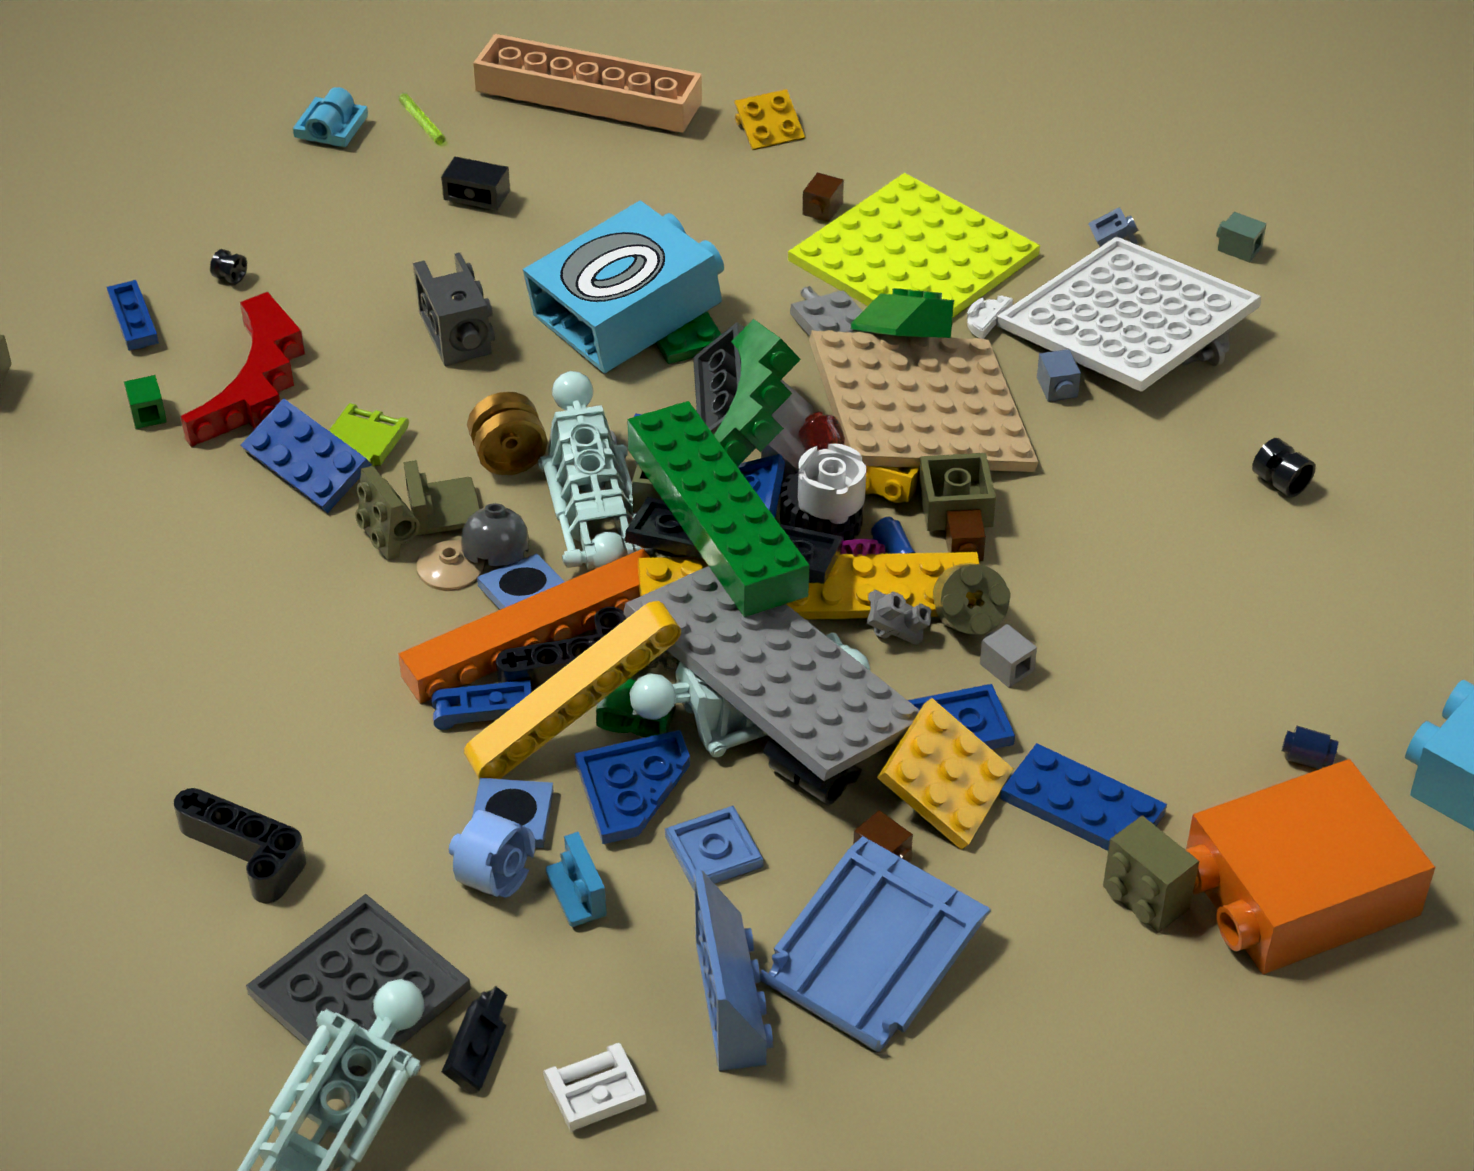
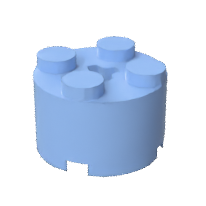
(492, 854)

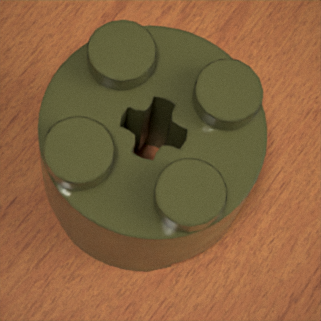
(990, 594)

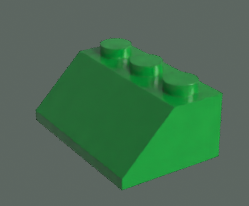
(907, 314)

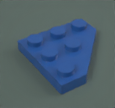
(631, 781)

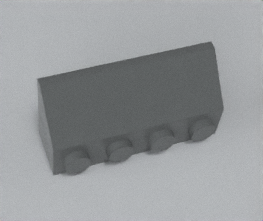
(717, 377)

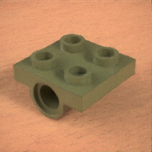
(384, 514)

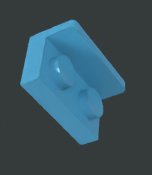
(577, 883)

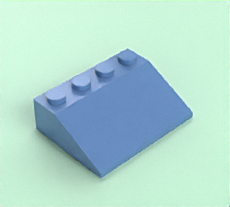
(729, 979)

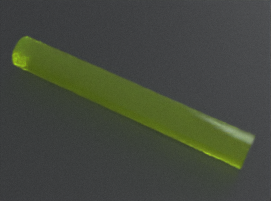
(422, 119)

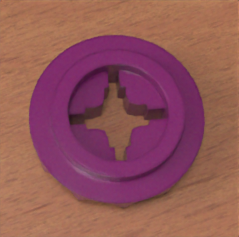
(862, 546)

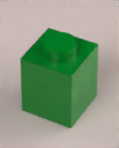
(145, 401)

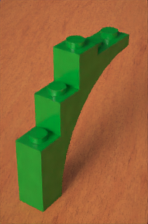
(759, 392)

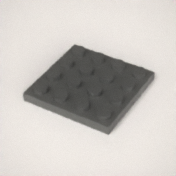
(346, 967)

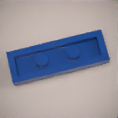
(132, 315)

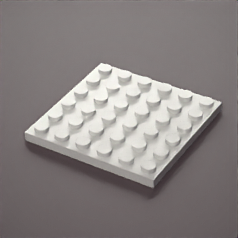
(1129, 312)

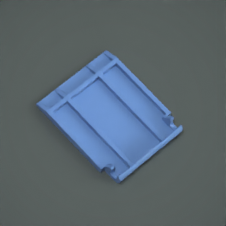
(873, 944)

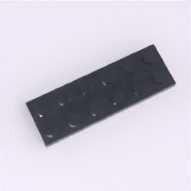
(658, 529)

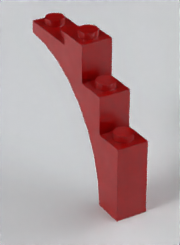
(257, 385)

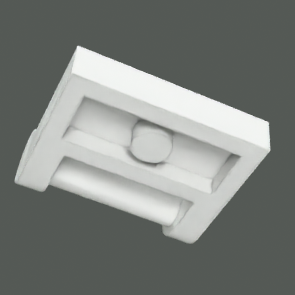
(598, 1095)

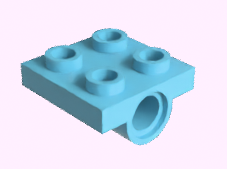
(331, 119)

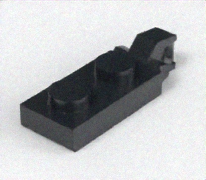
(476, 1041)

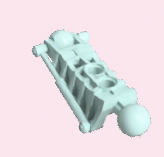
(582, 443)
(717, 720)
(397, 1008)

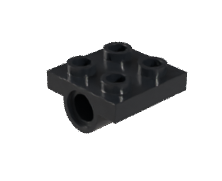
(795, 771)

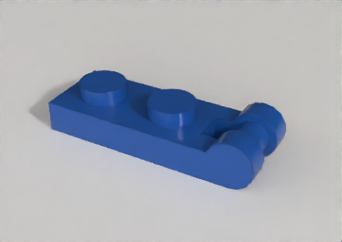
(476, 702)

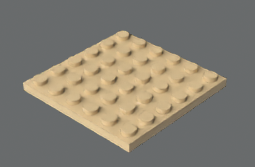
(920, 399)

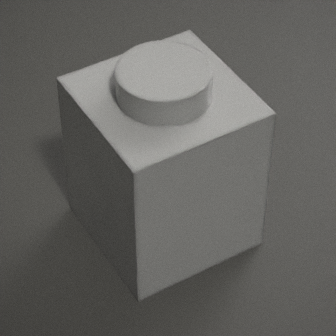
(1008, 655)

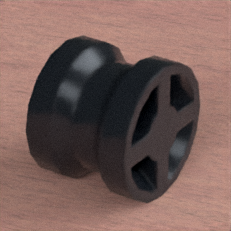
(228, 266)

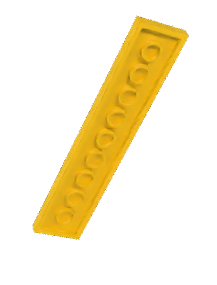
(847, 586)

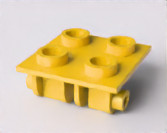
(768, 119)

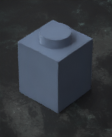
(1058, 375)

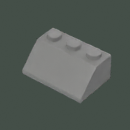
(791, 417)

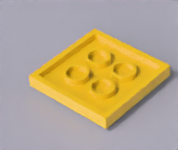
(945, 773)

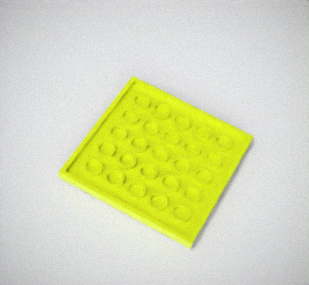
(916, 242)

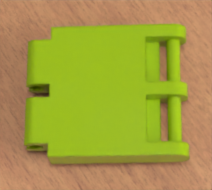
(369, 436)

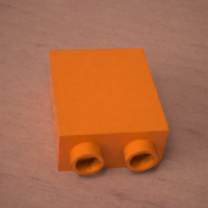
(1307, 866)

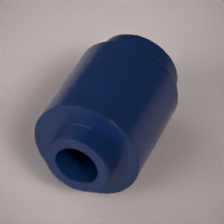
(1309, 747)

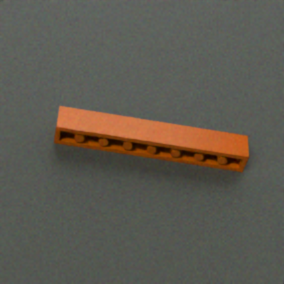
(546, 617)

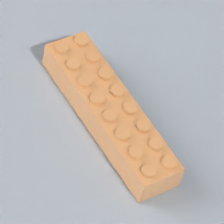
(588, 82)

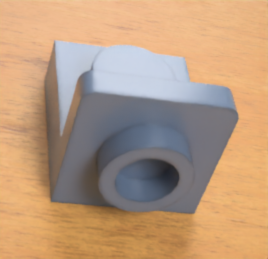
(1113, 225)

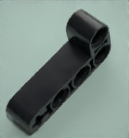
(544, 660)
(269, 846)

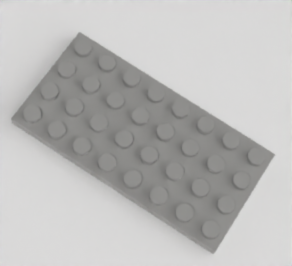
(783, 675)

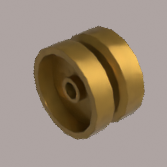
(507, 433)

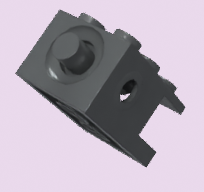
(458, 324)

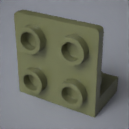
(439, 504)

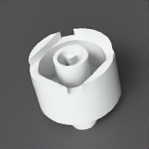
(831, 482)

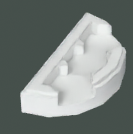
(983, 314)

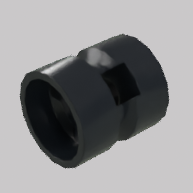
(1283, 467)

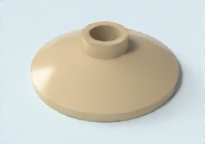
(446, 568)

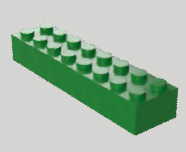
(718, 509)

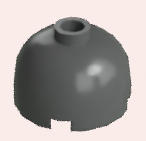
(495, 535)

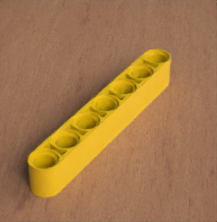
(572, 691)

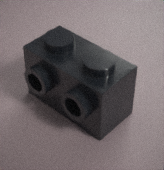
(475, 183)

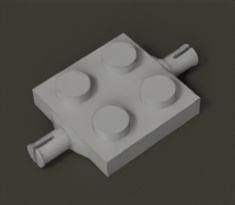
(825, 312)

